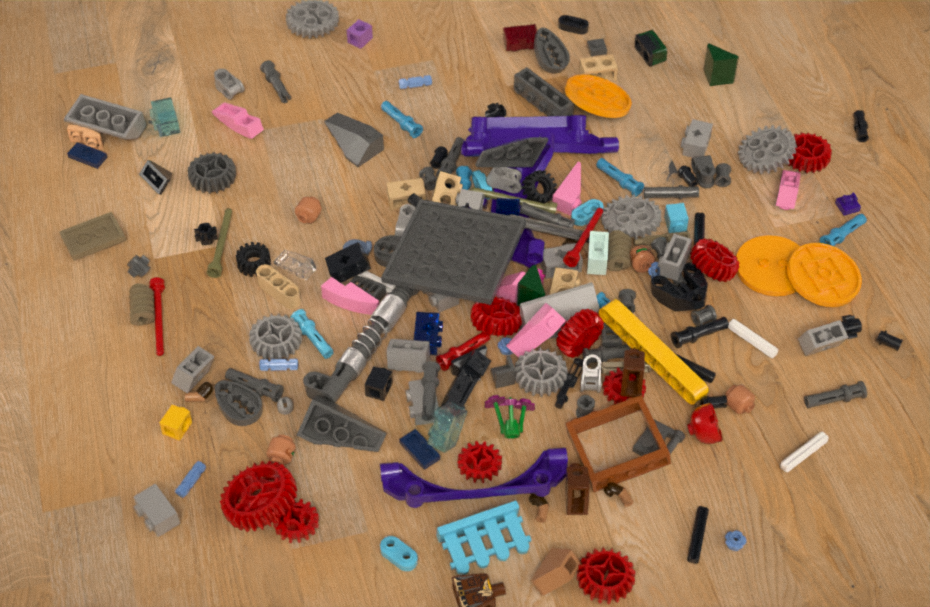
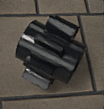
(495, 110)
(205, 234)
(851, 325)

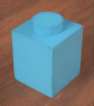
(676, 218)

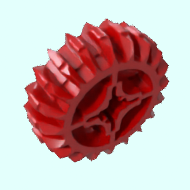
(811, 153)
(714, 260)
(496, 319)
(579, 332)
(617, 582)

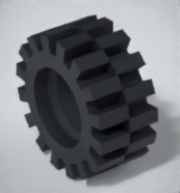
(546, 182)
(252, 251)

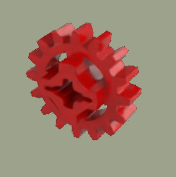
(612, 386)
(479, 462)
(296, 520)

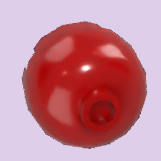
(705, 425)

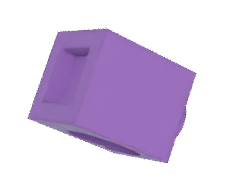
(359, 33)

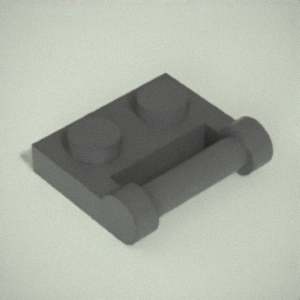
(647, 444)

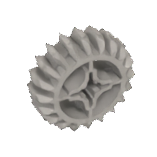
(275, 337)
(552, 368)

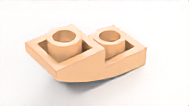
(85, 135)

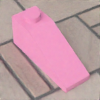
(788, 190)
(569, 191)
(536, 331)

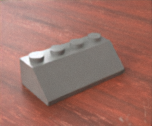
(106, 117)
(563, 302)

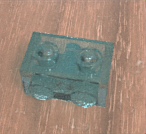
(165, 117)
(446, 427)

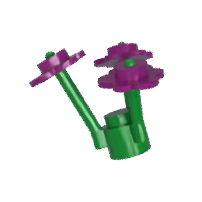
(511, 428)

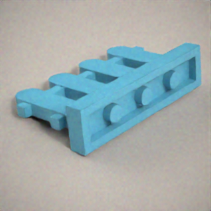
(487, 520)

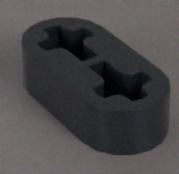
(573, 24)

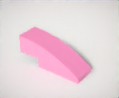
(238, 120)
(348, 297)

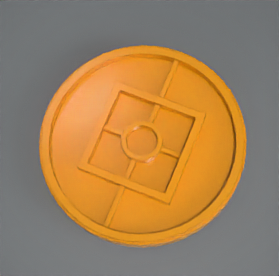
(598, 96)
(764, 265)
(824, 275)

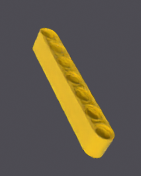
(657, 354)

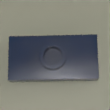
(87, 155)
(418, 448)

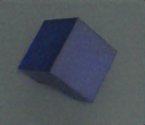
(508, 206)

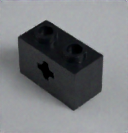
(347, 262)

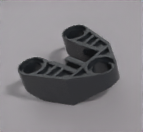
(685, 296)

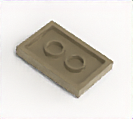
(92, 236)

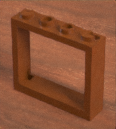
(627, 469)

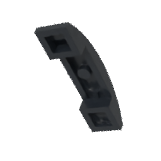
(466, 379)

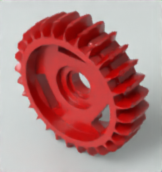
(264, 507)

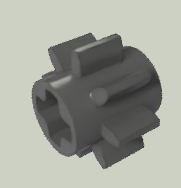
(138, 266)

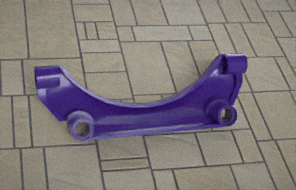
(568, 131)
(529, 249)
(538, 479)

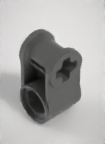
(704, 170)

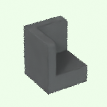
(504, 375)

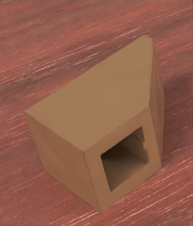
(555, 570)

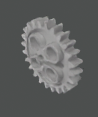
(312, 18)
(767, 149)
(632, 216)

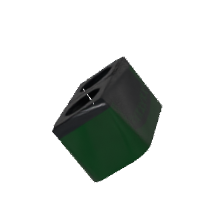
(650, 48)

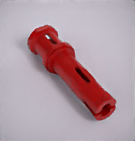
(455, 352)

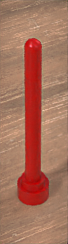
(572, 257)
(158, 285)

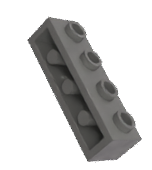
(542, 94)

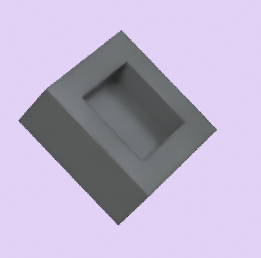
(596, 47)

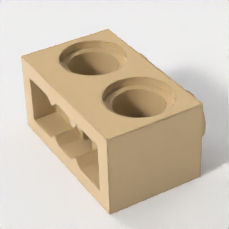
(599, 66)
(441, 192)
(564, 280)

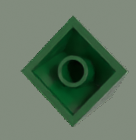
(720, 66)
(530, 286)

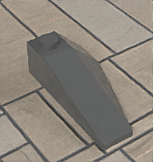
(356, 139)
(513, 154)
(336, 426)

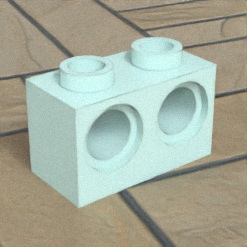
(598, 253)

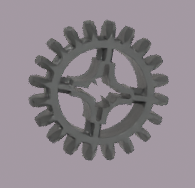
(211, 172)

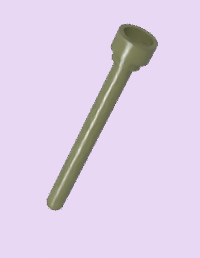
(549, 207)
(214, 268)

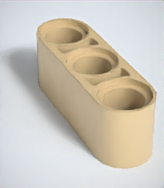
(278, 286)

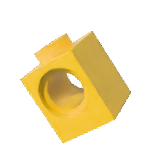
(175, 422)

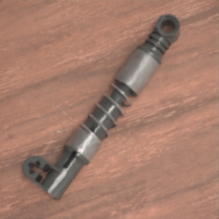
(355, 357)

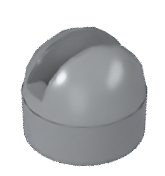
(286, 410)

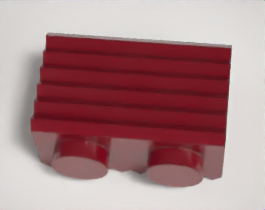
(519, 37)

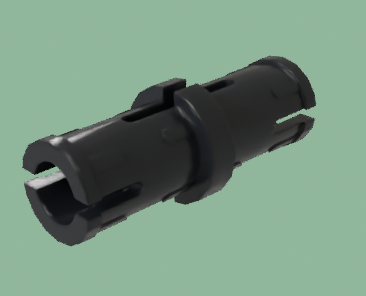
(861, 126)

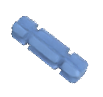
(415, 82)
(278, 364)
(190, 479)

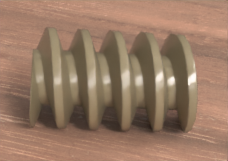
(618, 251)
(141, 305)

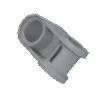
(227, 83)
(504, 178)
(404, 216)
(591, 375)

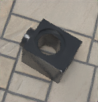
(378, 383)

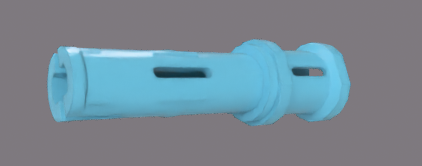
(308, 328)

